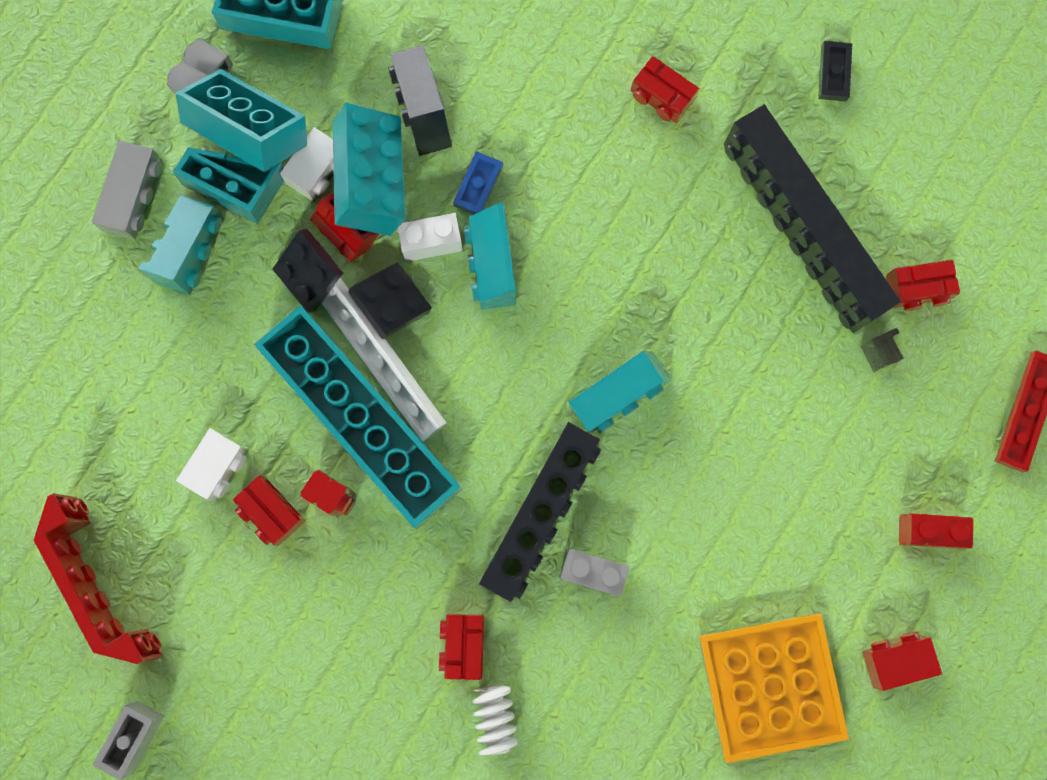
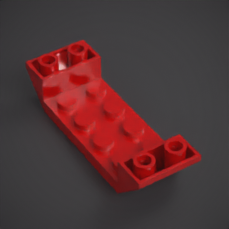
(75, 580)

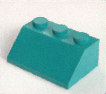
(491, 258)

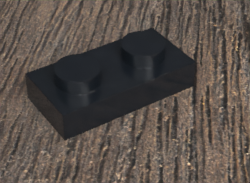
(835, 71)

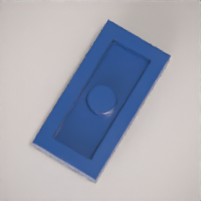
(478, 183)

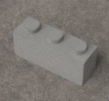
(127, 190)

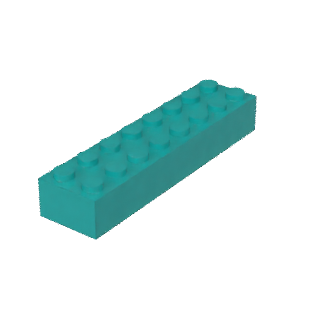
(358, 417)

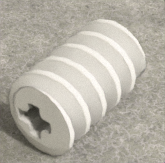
(495, 720)

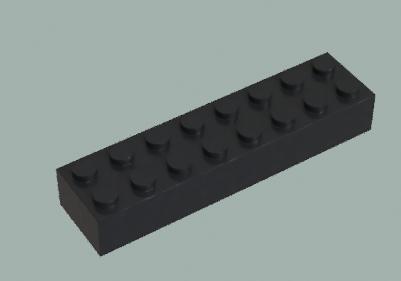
(809, 220)

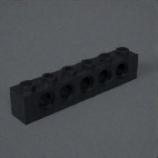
(571, 440)

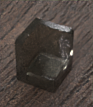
(882, 350)

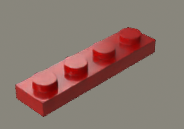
(1026, 416)

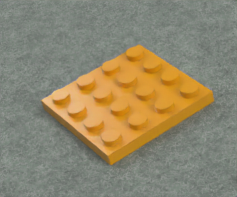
(773, 688)

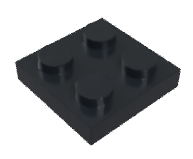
(307, 270)
(389, 300)

